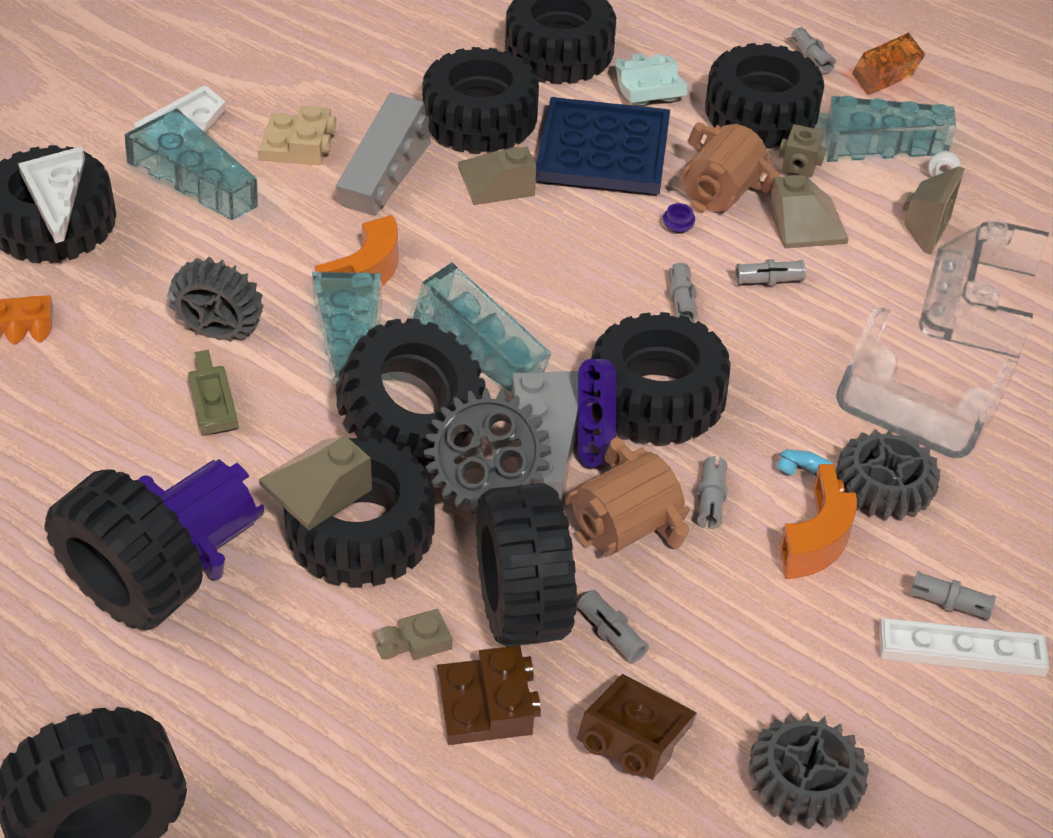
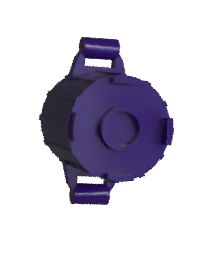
(212, 507)

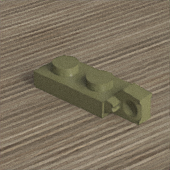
(212, 396)

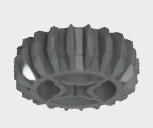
(215, 300)
(889, 474)
(834, 780)

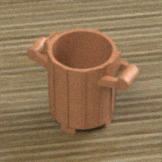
(725, 166)
(629, 502)

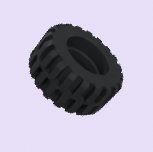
(562, 37)
(764, 91)
(480, 99)
(24, 229)
(671, 348)
(413, 350)
(376, 547)
(124, 548)
(526, 564)
(93, 779)

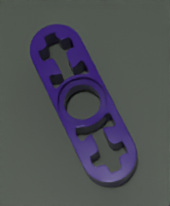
(586, 387)

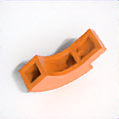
(378, 252)
(821, 540)

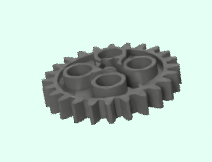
(478, 418)

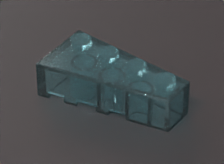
(887, 128)
(193, 162)
(346, 311)
(481, 324)

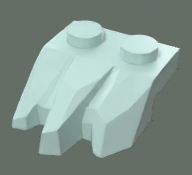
(649, 79)

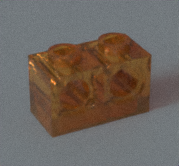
(888, 63)

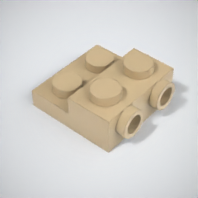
(299, 137)

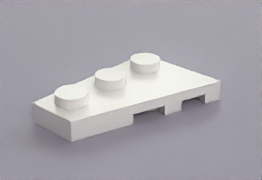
(200, 106)

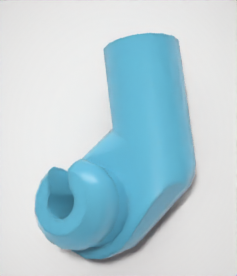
(805, 459)

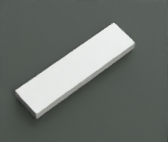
(963, 647)

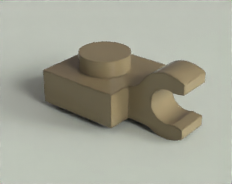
(419, 634)

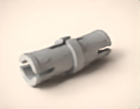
(813, 49)
(770, 272)
(683, 291)
(712, 492)
(953, 595)
(628, 642)

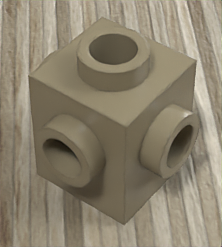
(802, 150)

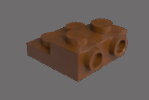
(488, 696)
(635, 726)

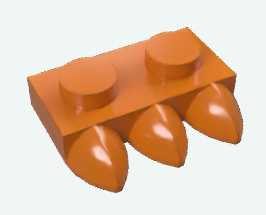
(25, 315)

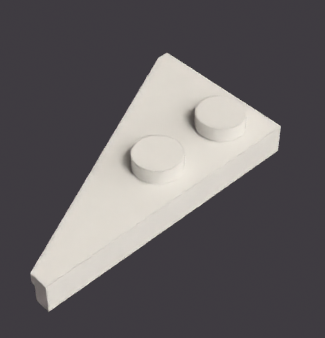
(53, 186)

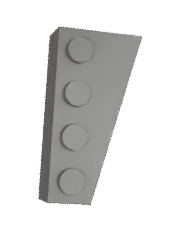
(385, 154)
(556, 401)

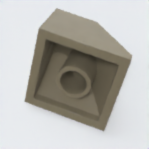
(499, 175)
(932, 207)
(804, 213)
(321, 480)

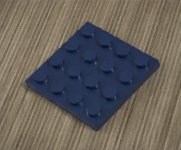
(603, 145)

